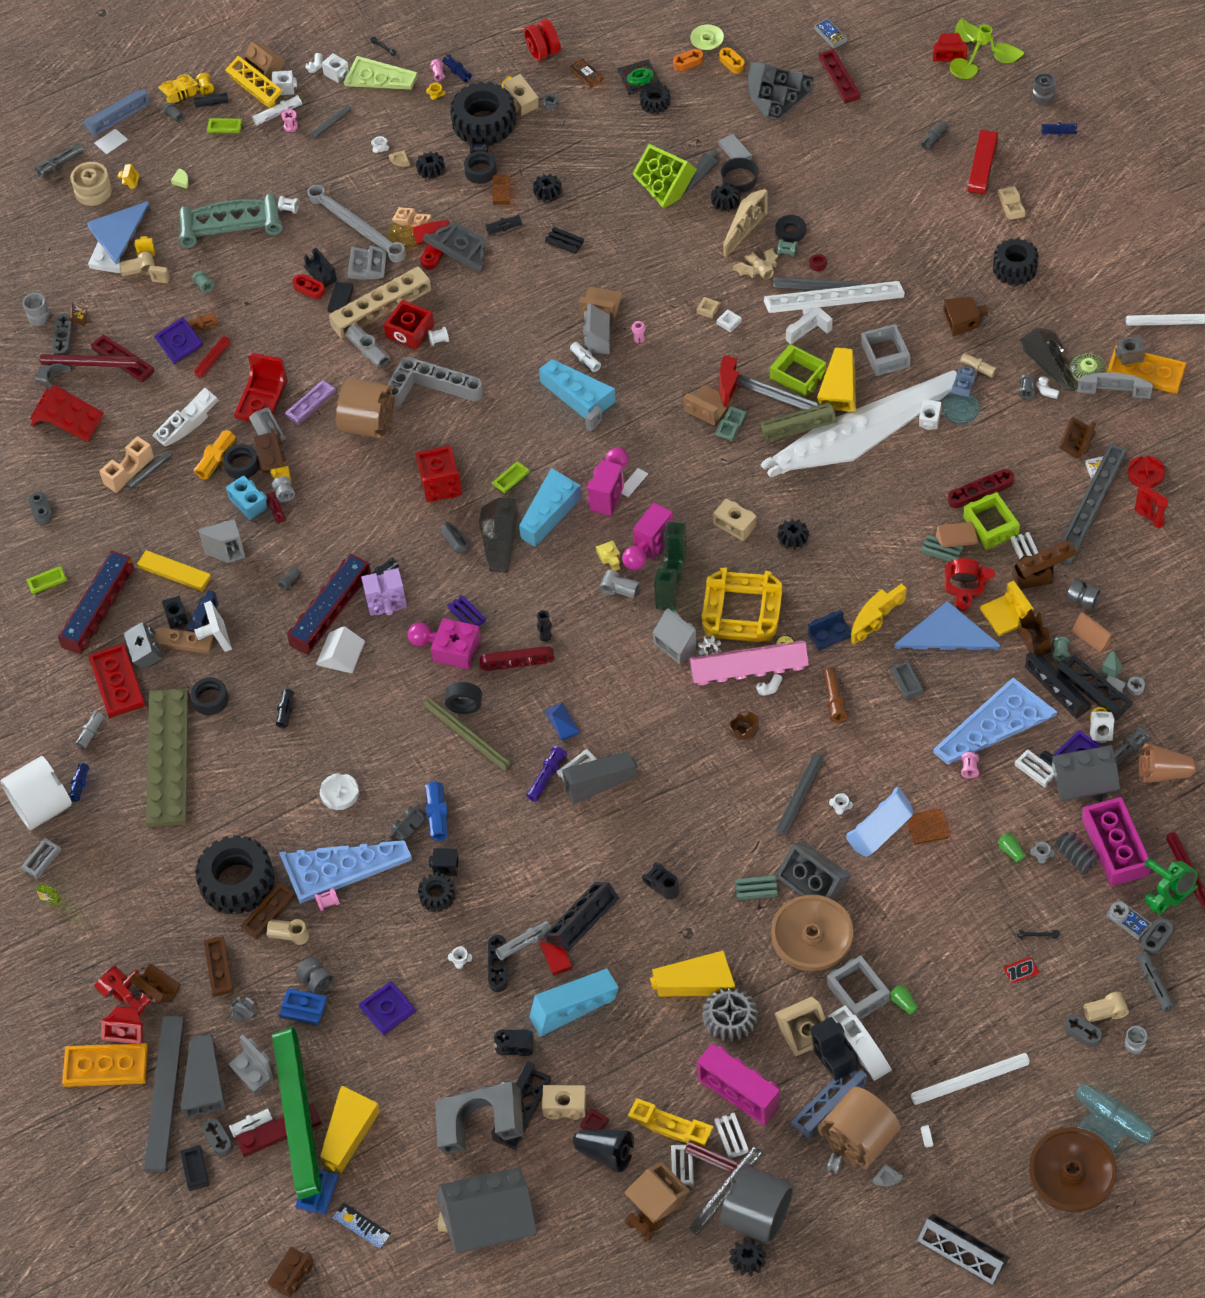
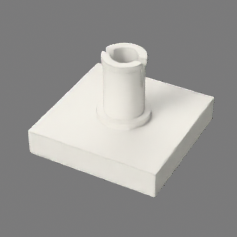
(215, 627)

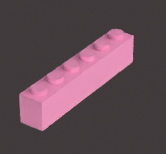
(749, 661)

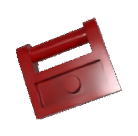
(1146, 504)

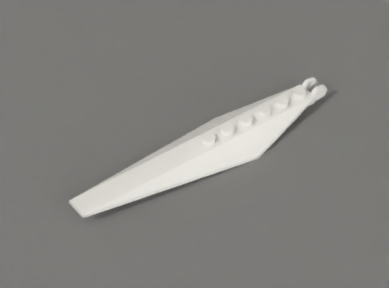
(858, 430)

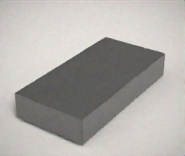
(907, 680)

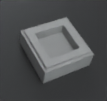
(593, 418)

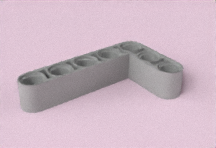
(435, 377)

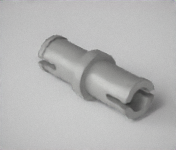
(89, 730)

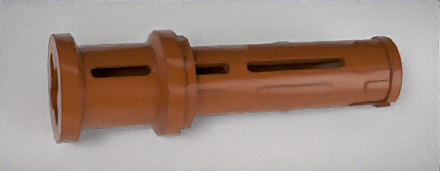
(204, 321)
(835, 701)

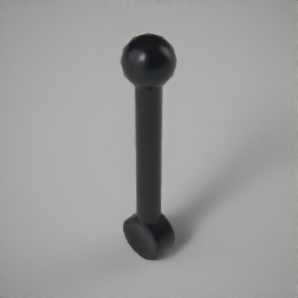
(374, 40)
(1055, 934)

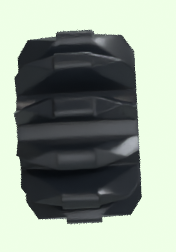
(430, 165)
(547, 187)
(725, 197)
(793, 534)
(748, 1250)

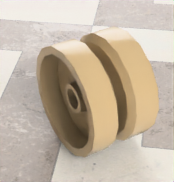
(91, 183)

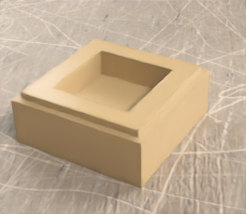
(159, 274)
(708, 307)

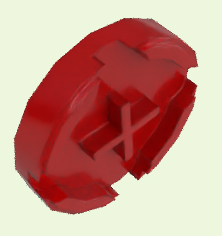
(1146, 471)

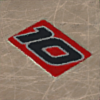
(1021, 970)

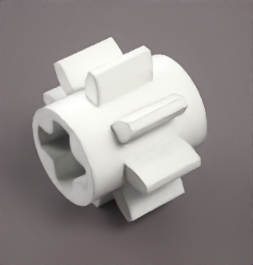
(706, 643)

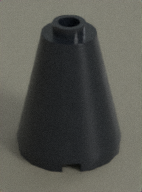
(606, 1147)

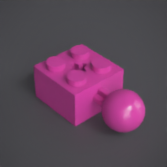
(607, 482)
(648, 537)
(452, 644)

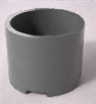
(756, 1204)

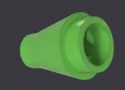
(1010, 845)
(901, 996)

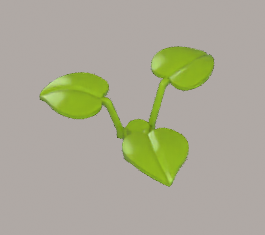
(1003, 52)

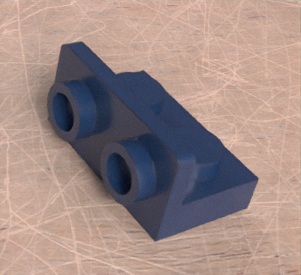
(200, 616)
(829, 630)

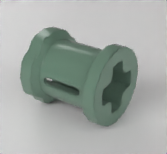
(781, 250)
(203, 281)
(1061, 649)

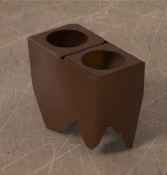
(1033, 580)
(1041, 632)

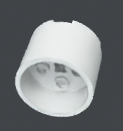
(36, 793)

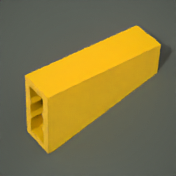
(840, 382)
(693, 977)
(348, 1126)

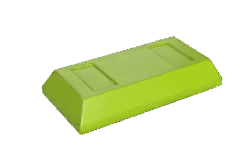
(225, 126)
(511, 477)
(46, 580)

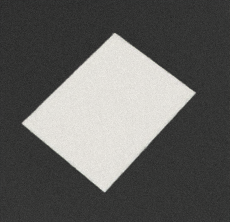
(111, 141)

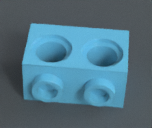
(247, 497)

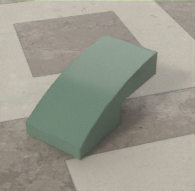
(731, 424)

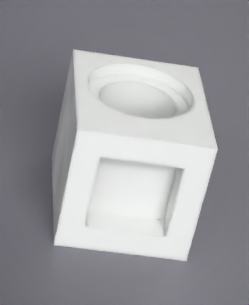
(335, 68)
(285, 81)
(933, 408)
(1099, 719)

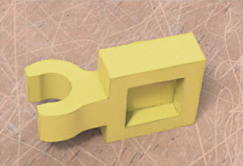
(609, 554)

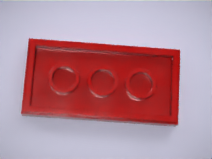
(116, 680)

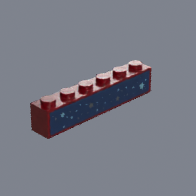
(96, 602)
(328, 604)

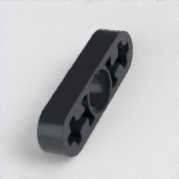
(492, 971)

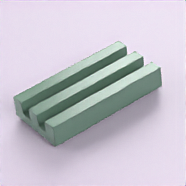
(933, 542)
(756, 884)

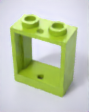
(803, 358)
(999, 534)

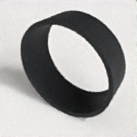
(743, 163)

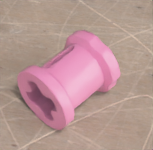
(288, 122)
(970, 765)
(326, 899)

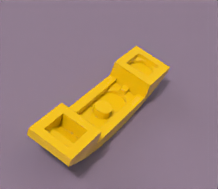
(668, 1124)

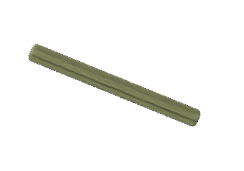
(469, 735)

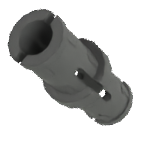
(934, 135)

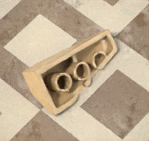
(749, 214)

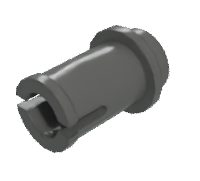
(170, 109)
(286, 581)

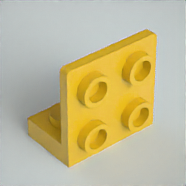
(1005, 611)

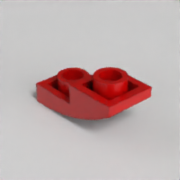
(428, 228)

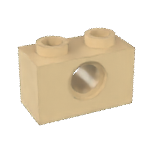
(523, 95)
(735, 519)
(555, 1094)

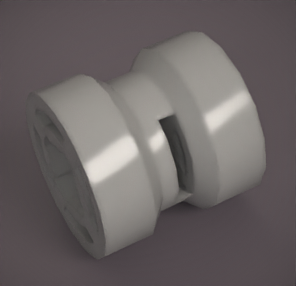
(283, 489)
(1138, 1036)

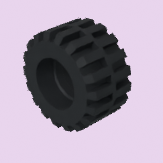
(1019, 271)

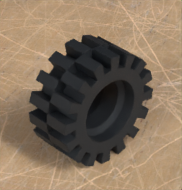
(655, 91)
(436, 902)

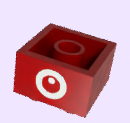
(409, 324)

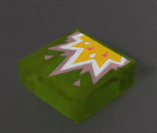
(48, 894)

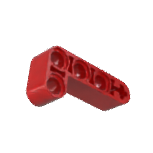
(982, 162)

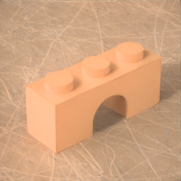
(137, 457)

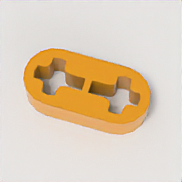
(733, 59)

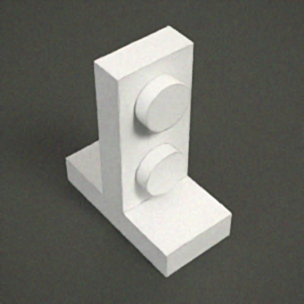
(811, 318)

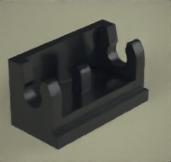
(320, 268)

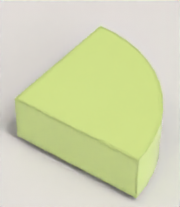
(180, 179)

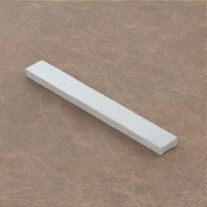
(834, 296)

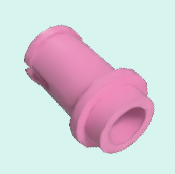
(437, 67)
(638, 329)

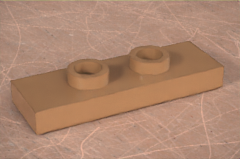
(183, 640)

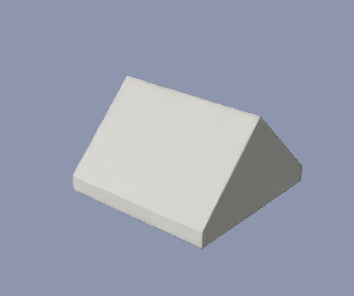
(341, 650)

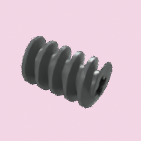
(1075, 852)

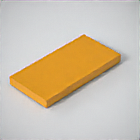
(1160, 371)
(105, 1065)

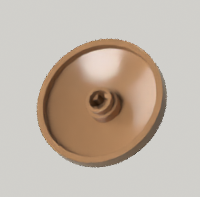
(812, 933)

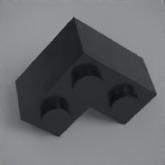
(832, 1049)

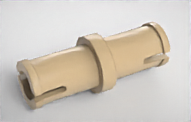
(978, 365)

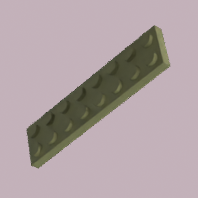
(167, 758)

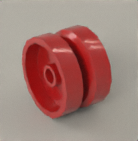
(542, 40)

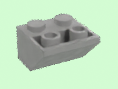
(596, 330)
(222, 541)
(675, 637)

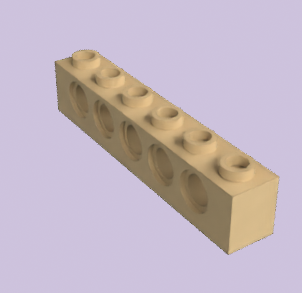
(380, 301)

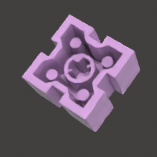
(384, 592)

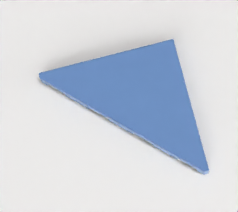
(118, 229)
(947, 630)

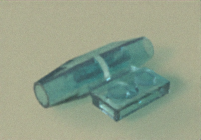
(1111, 1118)

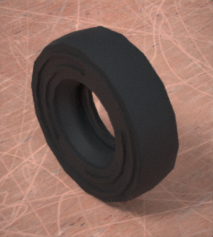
(790, 220)

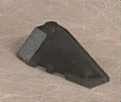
(1046, 351)
(497, 530)

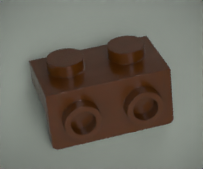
(1077, 437)
(156, 984)

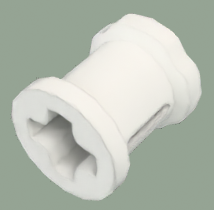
(293, 204)
(438, 336)

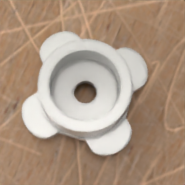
(379, 144)
(840, 798)
(459, 951)

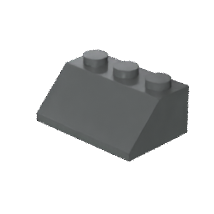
(1085, 773)
(811, 872)

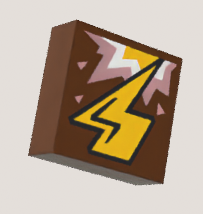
(77, 314)

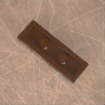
(1046, 558)
(269, 909)
(218, 966)

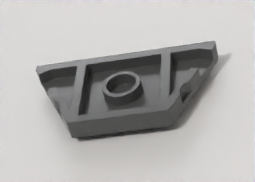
(459, 244)

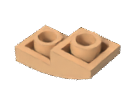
(408, 216)

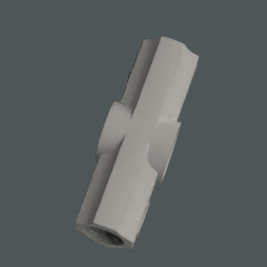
(368, 346)

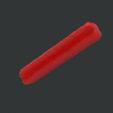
(212, 356)

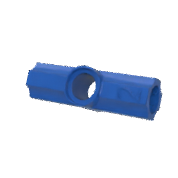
(436, 811)

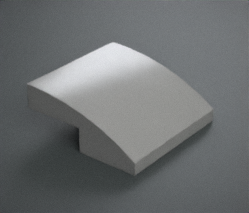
(367, 263)

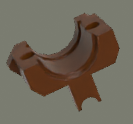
(644, 1224)

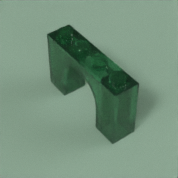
(669, 577)

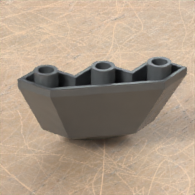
(776, 89)

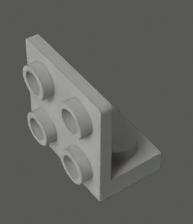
(252, 1066)

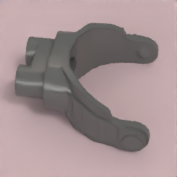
(47, 372)

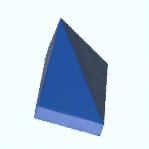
(562, 721)

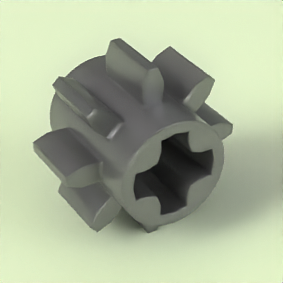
(242, 1009)

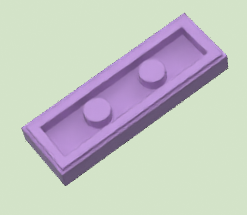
(310, 402)

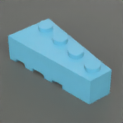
(576, 388)
(549, 507)
(571, 1001)

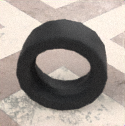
(476, 158)
(238, 451)
(206, 684)
(463, 689)

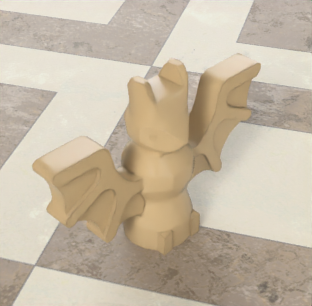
(758, 265)

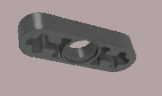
(59, 329)

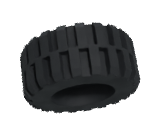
(483, 98)
(226, 854)

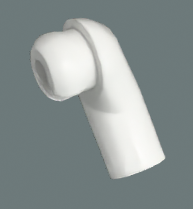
(313, 67)
(1045, 390)
(770, 688)

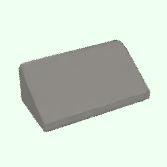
(265, 422)

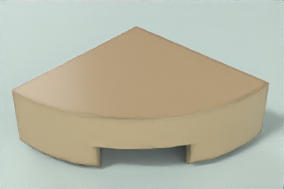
(399, 159)

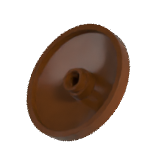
(1072, 1169)

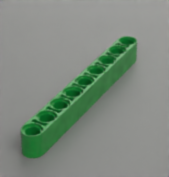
(297, 1113)

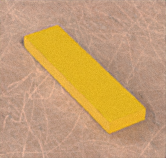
(174, 570)

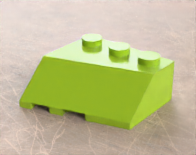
(663, 175)

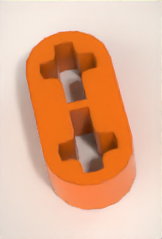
(688, 60)

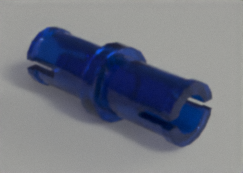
(457, 68)
(1059, 129)
(78, 782)

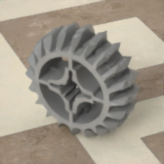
(745, 1014)

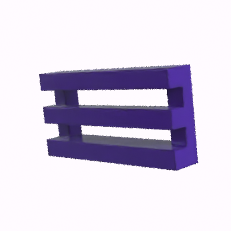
(458, 603)

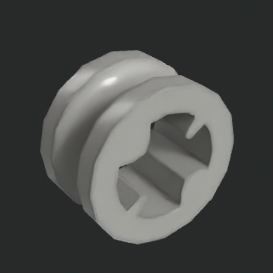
(1130, 686)
(1115, 915)
(834, 1163)

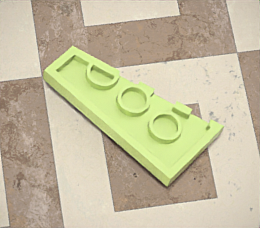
(379, 75)

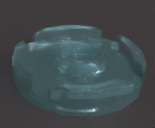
(960, 408)

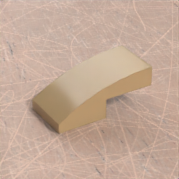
(1011, 203)

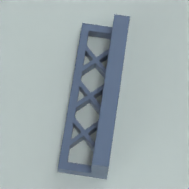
(117, 112)
(810, 1129)

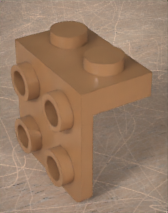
(603, 299)
(705, 405)

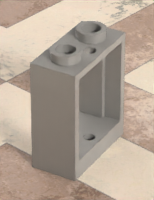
(889, 363)
(868, 1004)

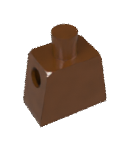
(963, 314)

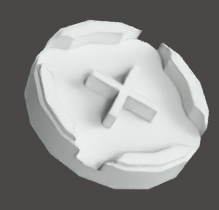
(339, 791)

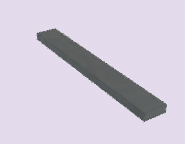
(1094, 498)
(164, 1094)

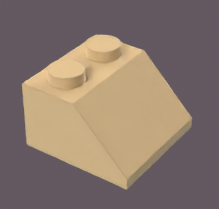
(796, 1024)

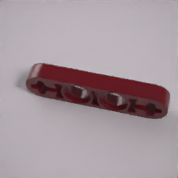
(978, 485)
(516, 658)

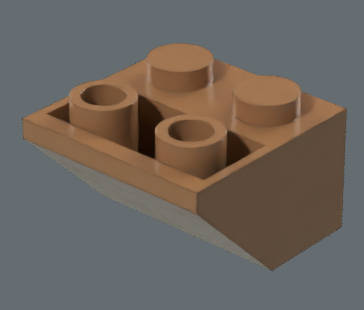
(263, 60)
(658, 1192)

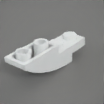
(184, 422)
(862, 1043)

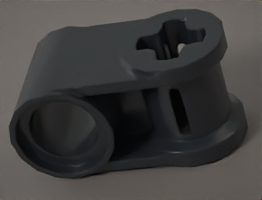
(659, 878)
(516, 1042)

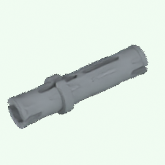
(539, 931)

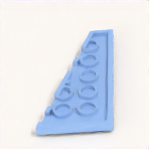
(1000, 717)
(340, 866)

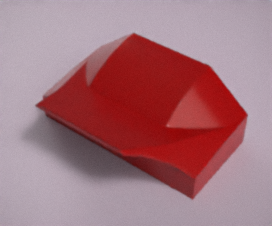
(949, 47)
(122, 1026)

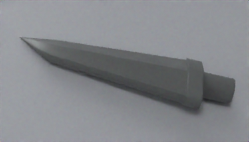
(704, 165)

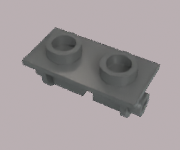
(412, 816)

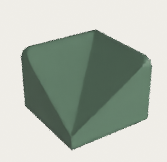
(1111, 666)

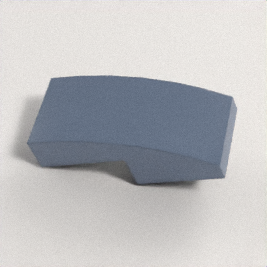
(964, 381)

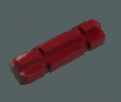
(275, 507)

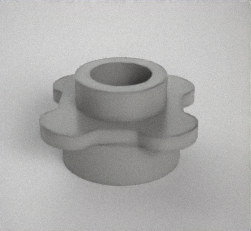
(1045, 847)

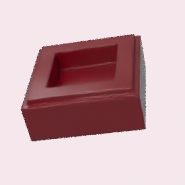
(594, 1120)

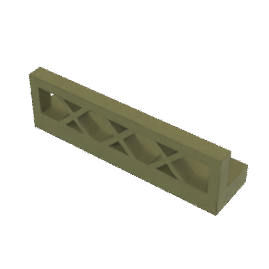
(798, 422)

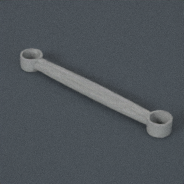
(357, 223)

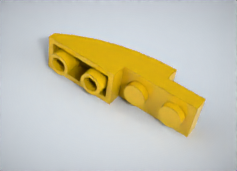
(872, 613)

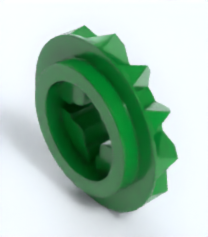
(640, 77)

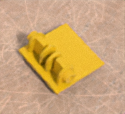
(182, 83)

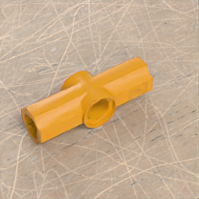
(214, 455)

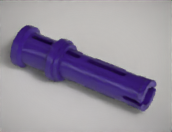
(550, 766)

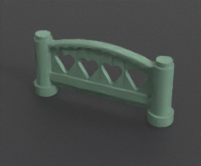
(267, 217)

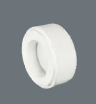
(926, 1136)

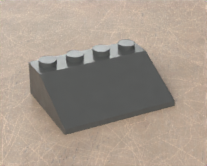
(486, 1210)

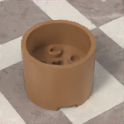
(365, 408)
(859, 1127)

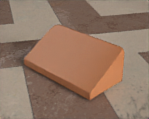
(956, 534)
(1092, 633)

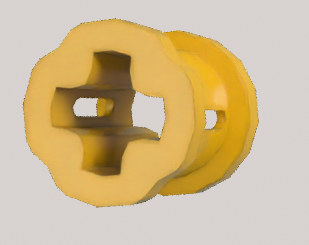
(204, 82)

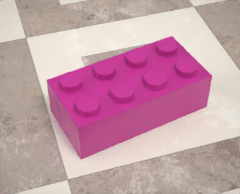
(1115, 841)
(738, 1084)

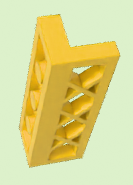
(252, 88)

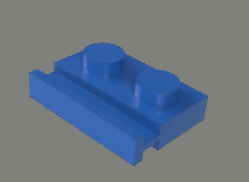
(303, 1006)
(320, 1202)

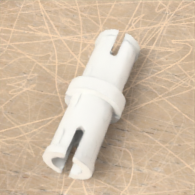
(585, 357)
(263, 1116)

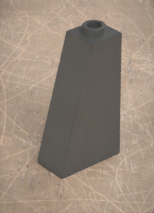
(598, 775)
(202, 1082)

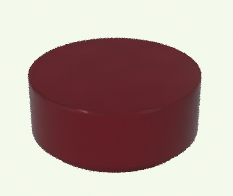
(818, 262)

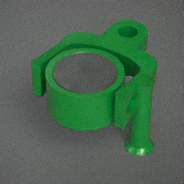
(1178, 878)

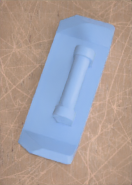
(881, 823)

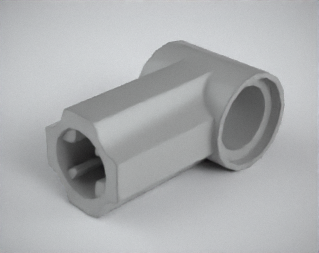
(614, 583)

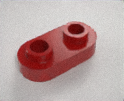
(434, 254)
(310, 288)

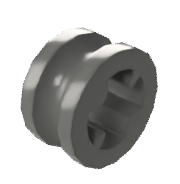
(550, 101)

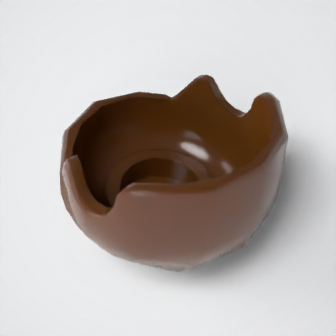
(744, 726)

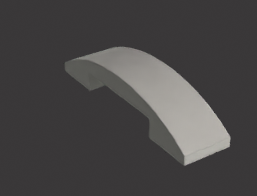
(1115, 381)

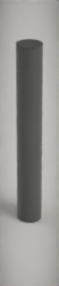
(330, 121)
(150, 468)

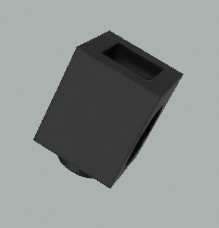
(173, 606)
(444, 861)

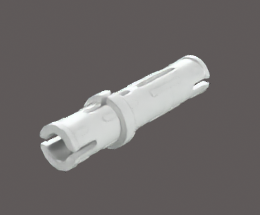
(276, 110)

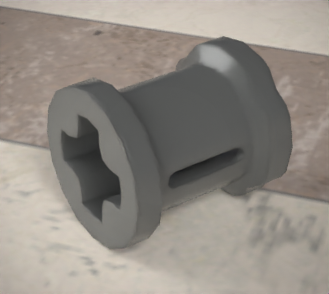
(1027, 386)

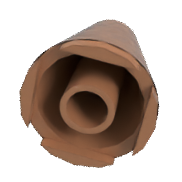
(1163, 764)

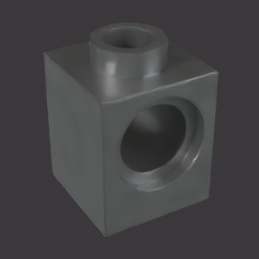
(1130, 350)

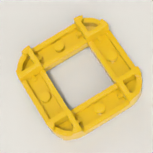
(724, 581)

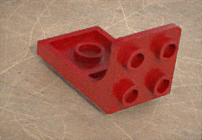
(264, 386)
(67, 413)
(439, 474)

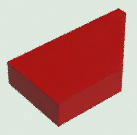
(556, 958)

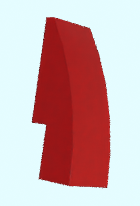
(727, 379)

